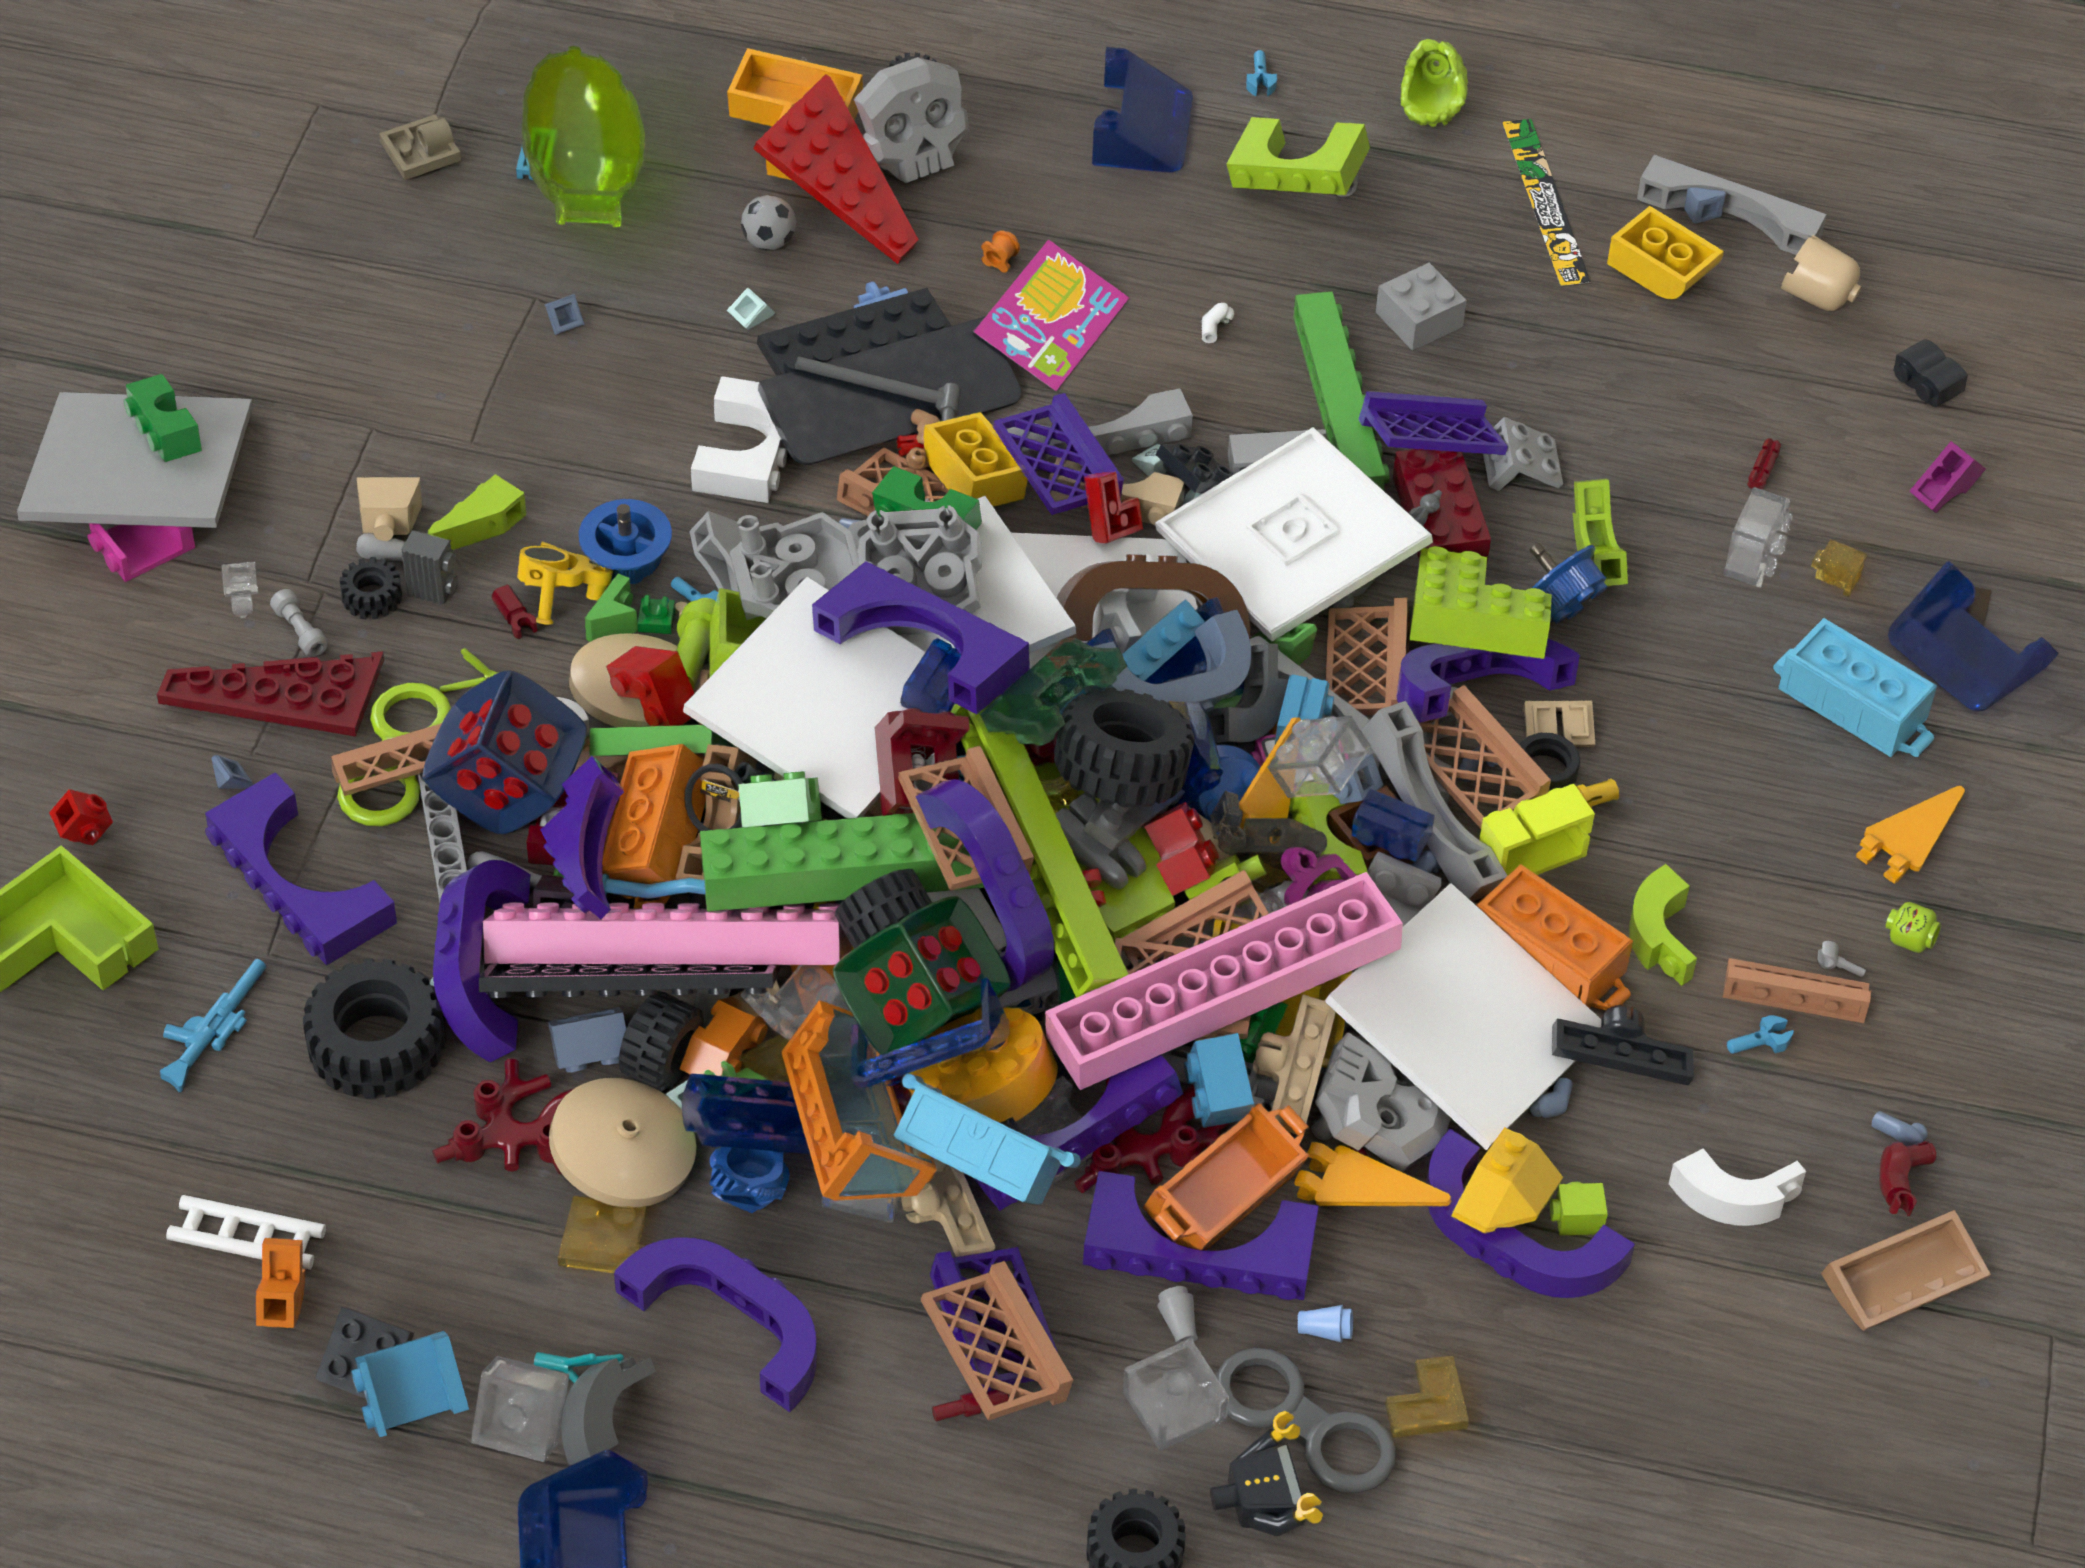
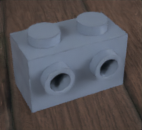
(587, 1039)

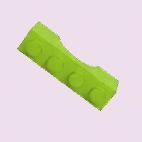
(1314, 813)

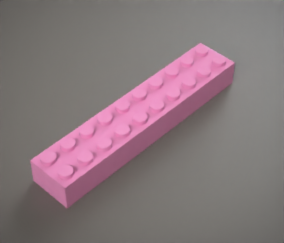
(664, 935)
(1223, 980)

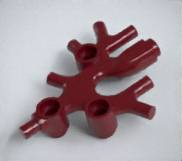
(502, 1131)
(1144, 1150)

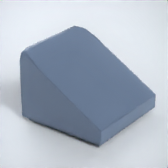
(1704, 204)

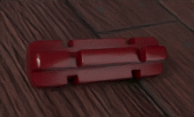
(1764, 464)

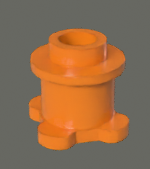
(1000, 250)

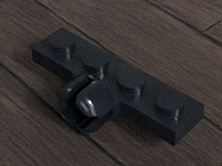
(1622, 1046)

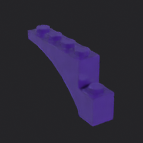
(579, 834)

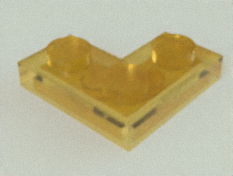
(1436, 1408)

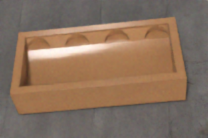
(1906, 1271)

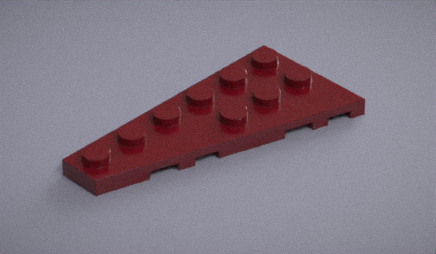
(285, 692)

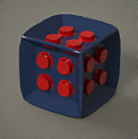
(504, 752)

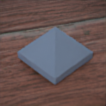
(564, 314)
(230, 773)

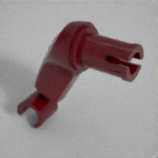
(1894, 1171)

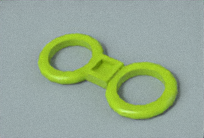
(385, 732)

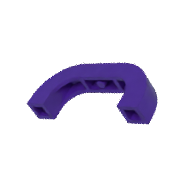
(1432, 668)
(1003, 874)
(457, 954)
(1513, 1253)
(741, 1284)

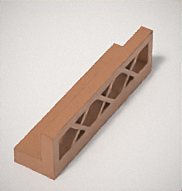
(383, 755)
(1796, 990)

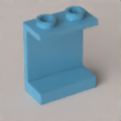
(409, 1382)

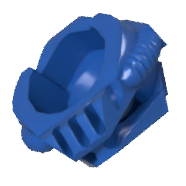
(748, 1177)

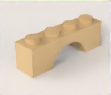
(1157, 493)

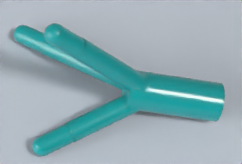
(566, 1364)

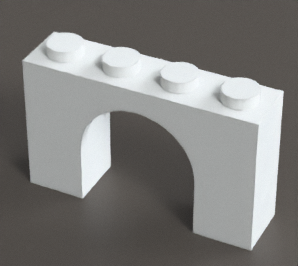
(743, 473)

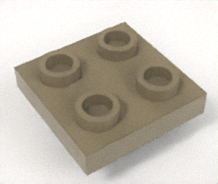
(420, 146)

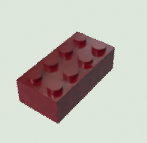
(1459, 519)

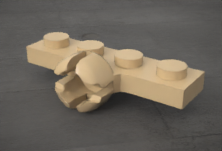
(1296, 1058)
(952, 1204)

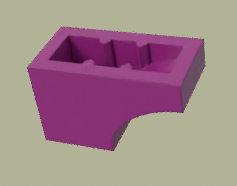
(1946, 477)

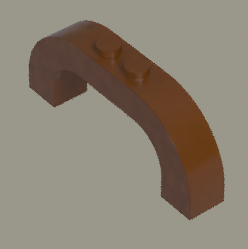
(1092, 583)

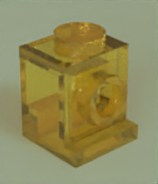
(1839, 566)

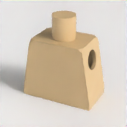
(389, 505)

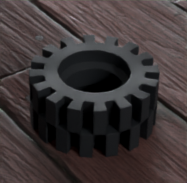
(370, 574)

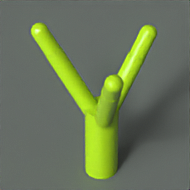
(475, 662)

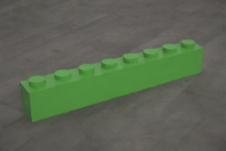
(1336, 382)

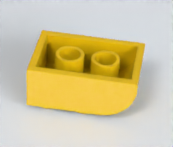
(1662, 254)
(973, 459)

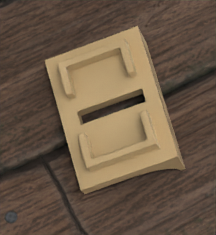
(1576, 720)

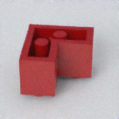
(656, 680)
(1182, 848)

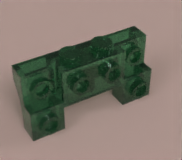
(1035, 700)

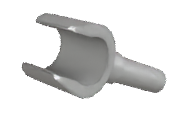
(1829, 959)

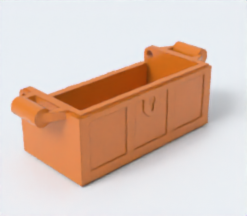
(652, 818)
(1561, 936)
(1229, 1178)

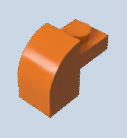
(282, 1283)

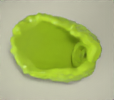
(1431, 89)

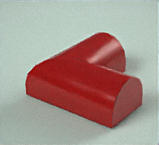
(1108, 515)

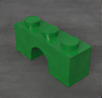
(168, 430)
(905, 492)

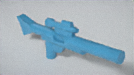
(200, 1031)

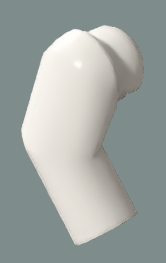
(1211, 319)

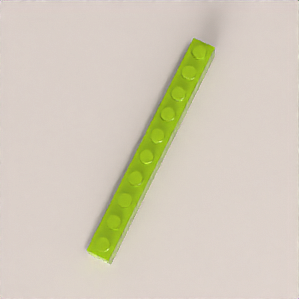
(1075, 919)

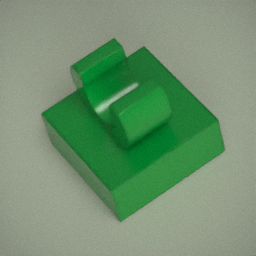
(656, 615)

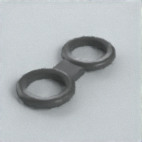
(1313, 1421)

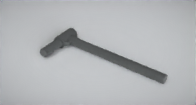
(945, 398)

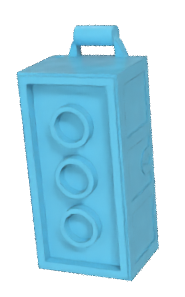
(1858, 689)
(979, 1144)

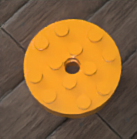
(1000, 1080)

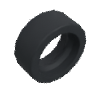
(1558, 747)

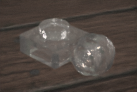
(240, 584)

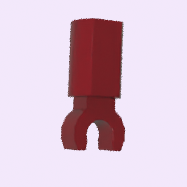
(513, 610)

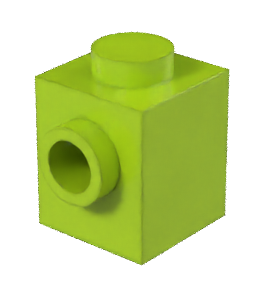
(1579, 1208)

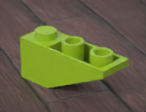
(483, 514)

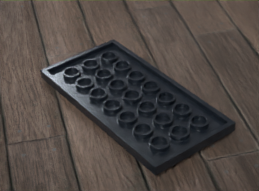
(612, 978)

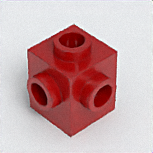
(81, 817)

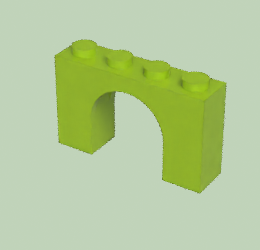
(1327, 171)

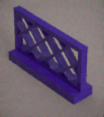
(1431, 423)
(1081, 449)
(946, 1272)

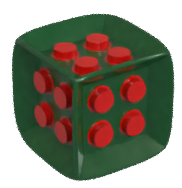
(919, 974)

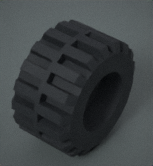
(881, 905)
(658, 1040)
(1135, 1516)

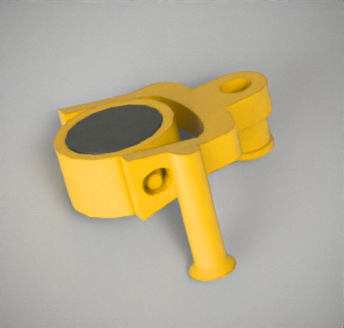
(548, 568)

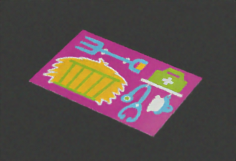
(1051, 315)

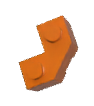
(730, 1032)

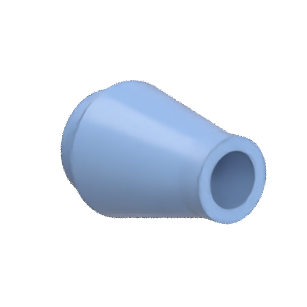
(1328, 1323)

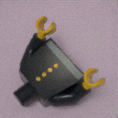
(1266, 1484)

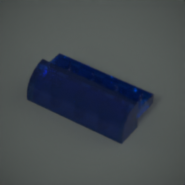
(743, 1113)

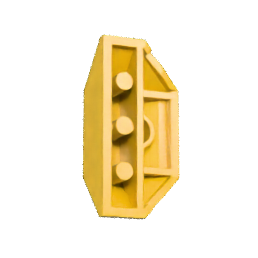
(1508, 1185)

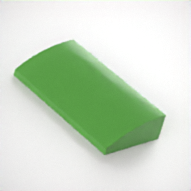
(623, 740)

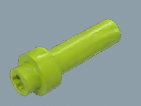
(694, 636)

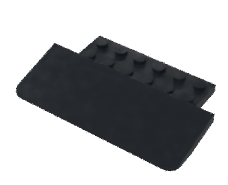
(893, 339)

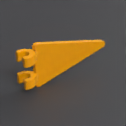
(1264, 795)
(1910, 833)
(1361, 1181)

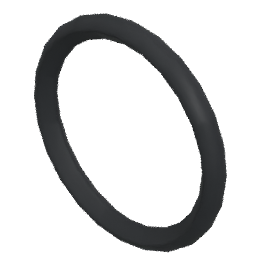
(691, 782)

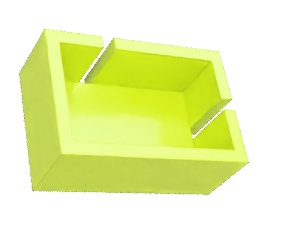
(1540, 831)

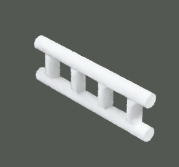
(232, 1216)

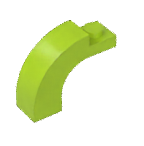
(1594, 527)
(1656, 900)

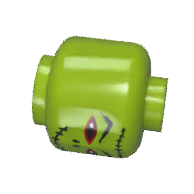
(1913, 927)

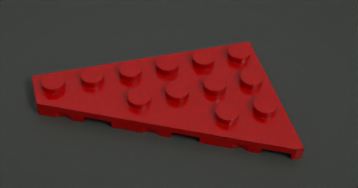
(831, 161)

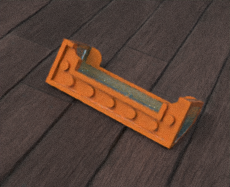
(844, 1124)

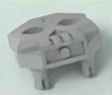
(918, 139)
(943, 544)
(778, 558)
(1361, 1090)

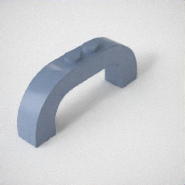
(1227, 658)

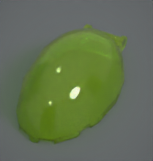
(581, 136)

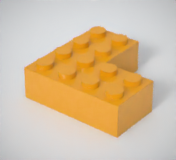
(772, 84)

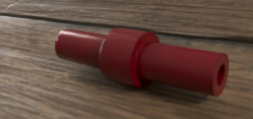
(966, 1405)

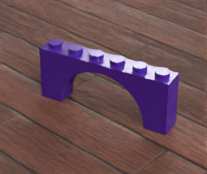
(878, 599)
(324, 920)
(1125, 1103)
(1126, 1242)

